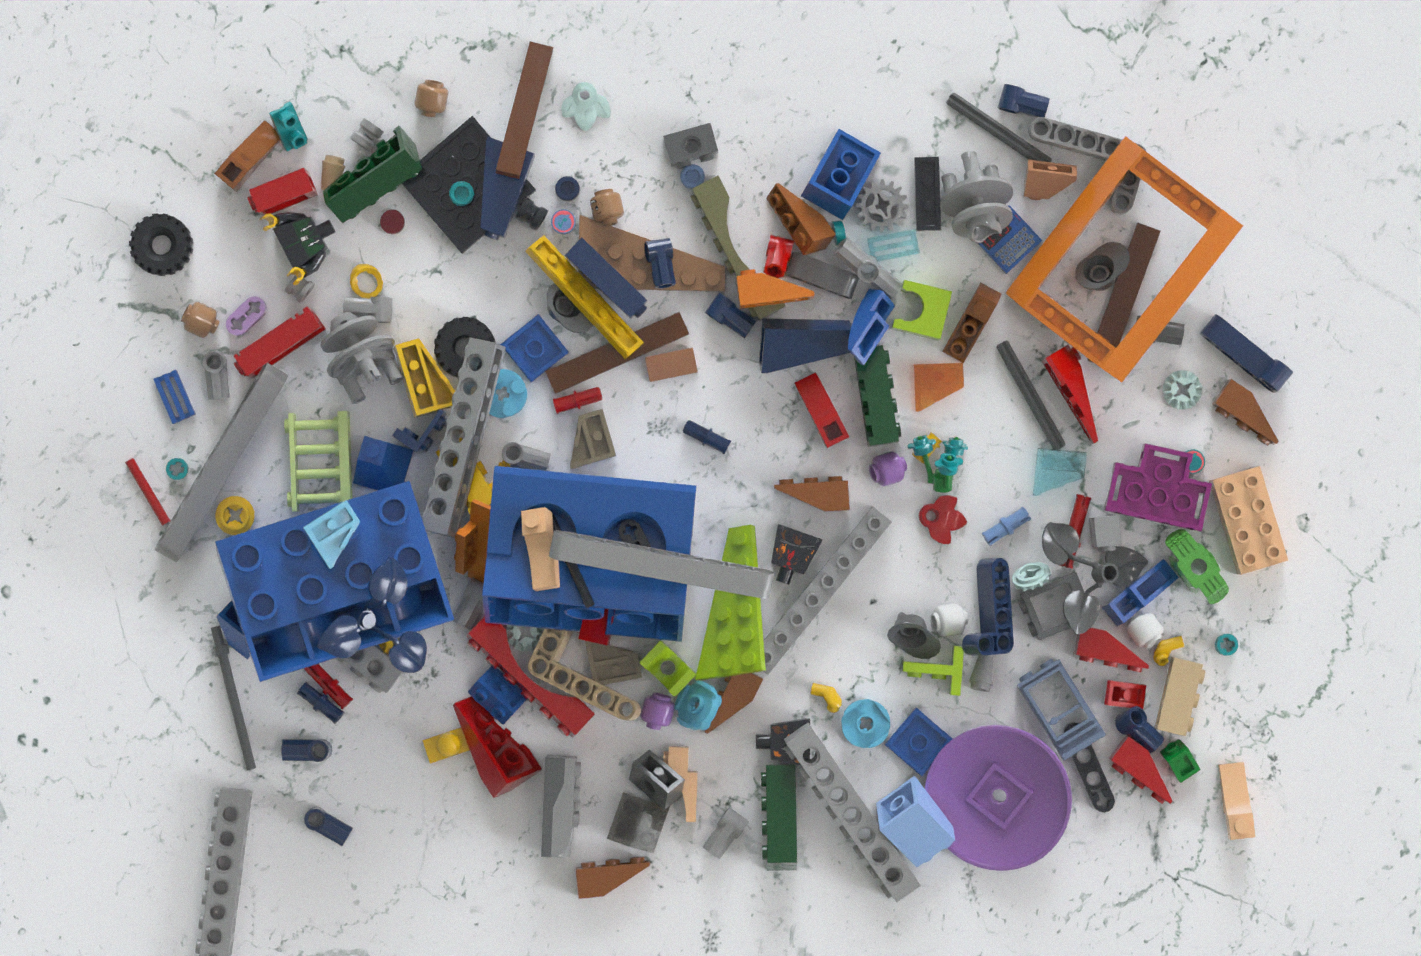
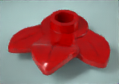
(945, 520)

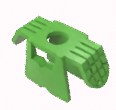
(1187, 551)

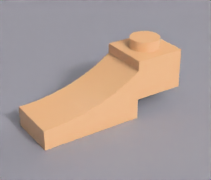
(538, 534)
(678, 760)
(1236, 801)

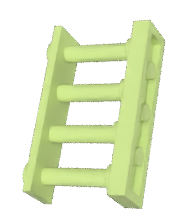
(340, 448)

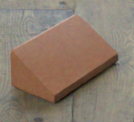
(671, 364)

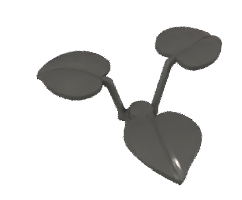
(1121, 569)

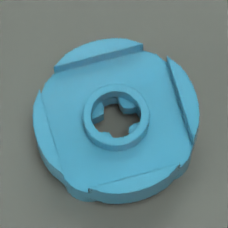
(516, 399)
(708, 705)
(862, 737)

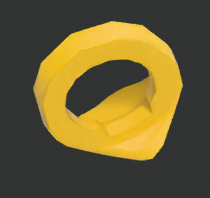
(371, 270)

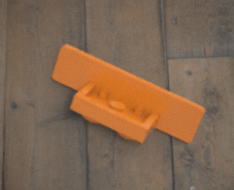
(473, 542)

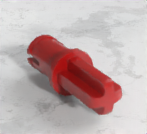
(577, 399)

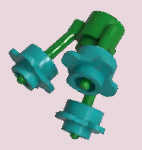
(946, 465)

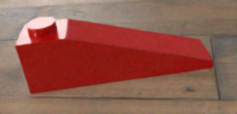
(497, 756)

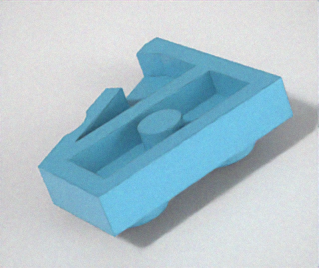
(332, 531)

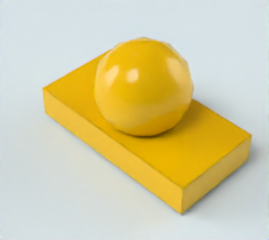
(445, 745)

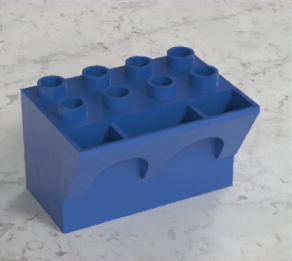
(591, 508)
(291, 596)

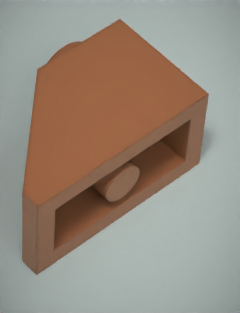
(1047, 179)

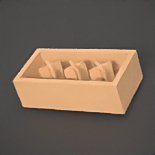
(1248, 520)

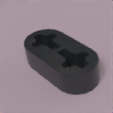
(638, 533)

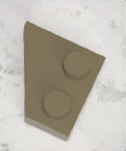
(591, 440)
(612, 663)

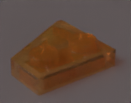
(936, 382)

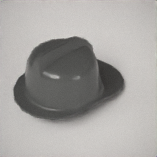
(1102, 266)
(565, 312)
(913, 637)

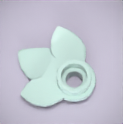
(585, 109)

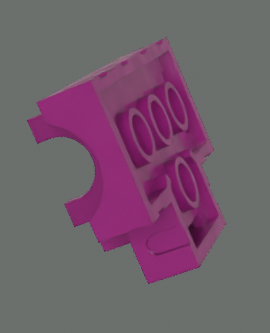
(1159, 490)

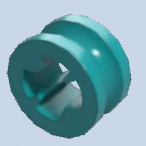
(173, 462)
(1222, 651)

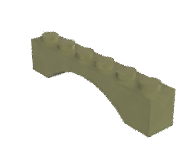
(714, 203)

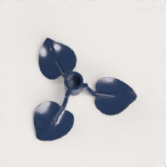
(342, 635)

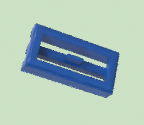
(166, 377)

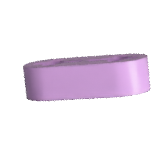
(250, 320)

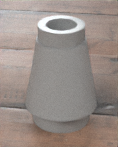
(982, 674)

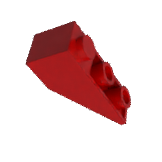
(821, 410)
(1103, 646)
(1137, 761)

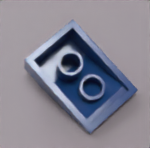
(840, 174)

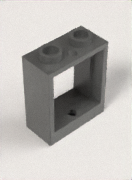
(1027, 607)

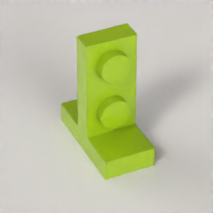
(939, 671)

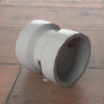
(370, 130)

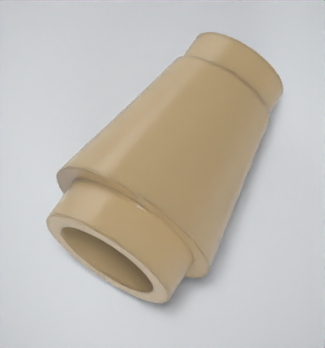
(331, 170)

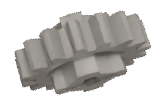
(887, 220)

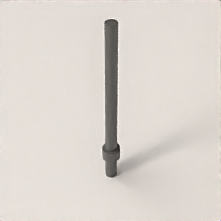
(222, 651)

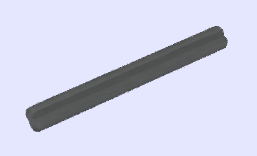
(996, 129)
(1030, 395)

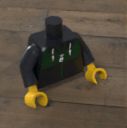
(301, 241)

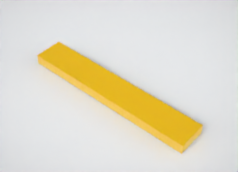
(584, 297)

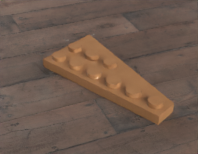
(627, 256)

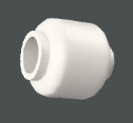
(949, 620)
(1145, 629)

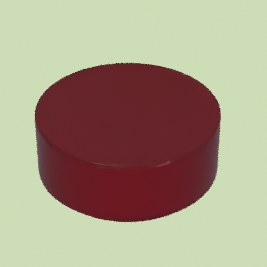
(392, 222)

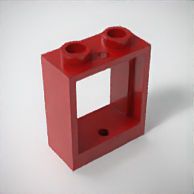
(282, 192)

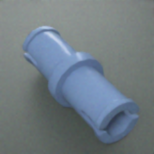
(1006, 526)

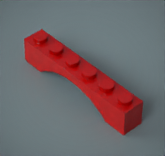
(565, 710)

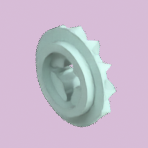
(1181, 401)
(1037, 573)
(525, 644)

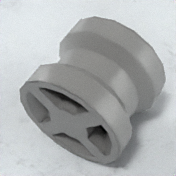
(301, 290)

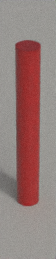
(147, 491)

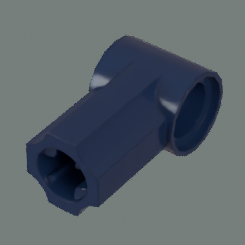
(1017, 100)
(660, 255)
(726, 313)
(1135, 723)
(304, 750)
(330, 827)

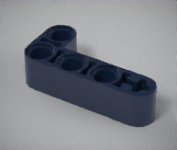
(1245, 354)
(994, 610)

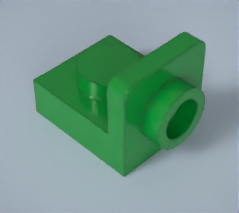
(1180, 760)

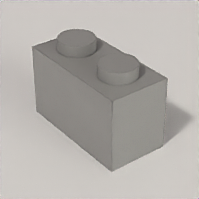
(1105, 532)

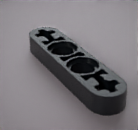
(1090, 766)

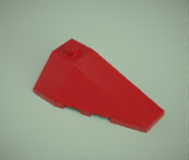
(1068, 377)

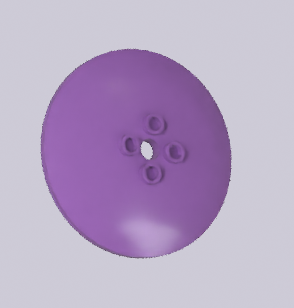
(1007, 831)

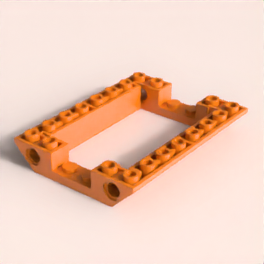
(1219, 234)

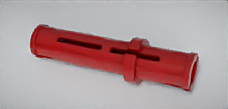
(1077, 521)
(329, 685)

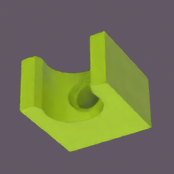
(934, 311)
(673, 682)

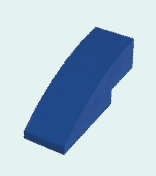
(869, 324)
(1140, 592)

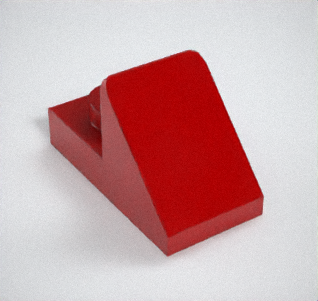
(1125, 694)

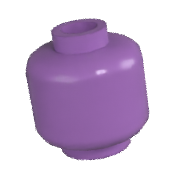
(887, 468)
(657, 711)

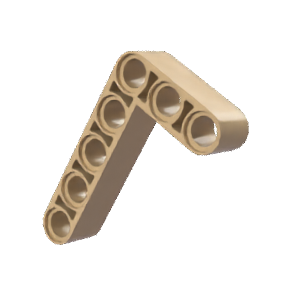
(575, 678)

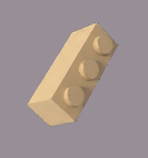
(1179, 696)

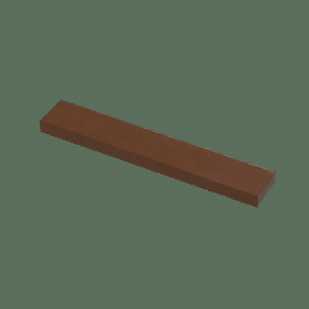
(524, 110)
(1128, 284)
(608, 357)

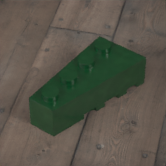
(373, 176)
(876, 399)
(780, 817)

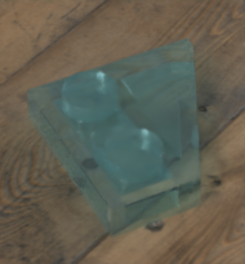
(1057, 468)

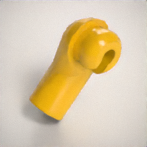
(1164, 649)
(829, 694)

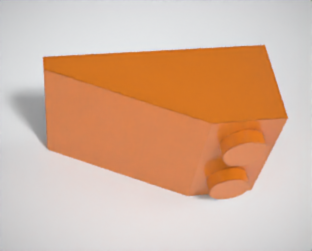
(763, 290)

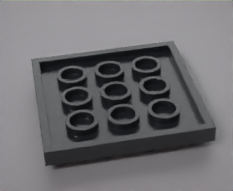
(455, 160)

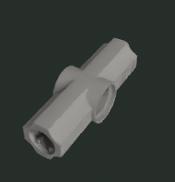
(856, 258)

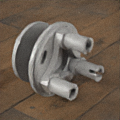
(977, 201)
(360, 356)

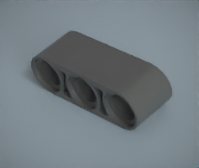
(822, 275)

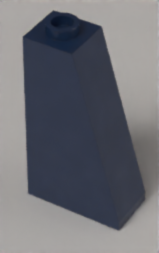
(500, 192)
(606, 279)
(801, 341)

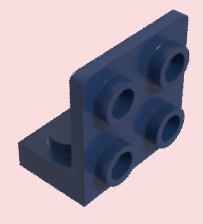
(410, 438)

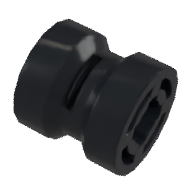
(527, 210)

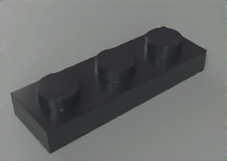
(927, 193)

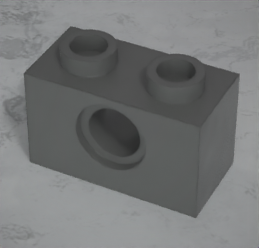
(701, 134)
(656, 779)

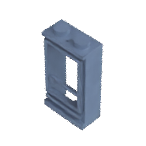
(1077, 737)

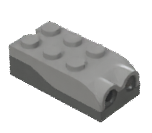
(559, 805)

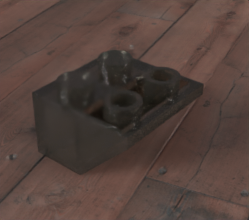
(637, 822)

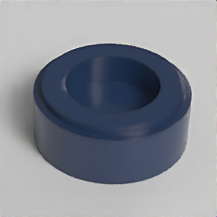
(567, 188)

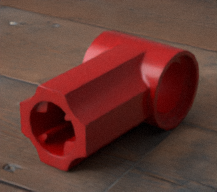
(778, 254)

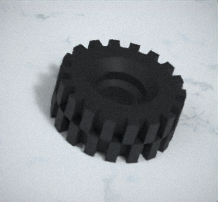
(142, 244)
(451, 334)

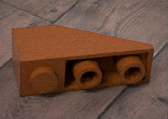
(248, 156)
(801, 221)
(972, 322)
(1242, 406)
(821, 495)
(737, 694)
(601, 879)

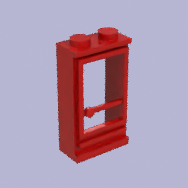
(278, 343)

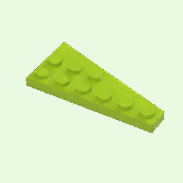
(734, 626)

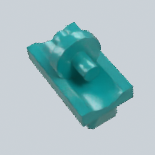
(288, 127)

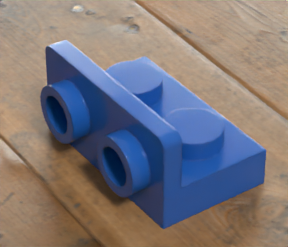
(497, 695)

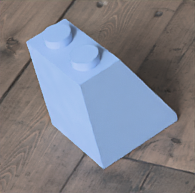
(914, 822)

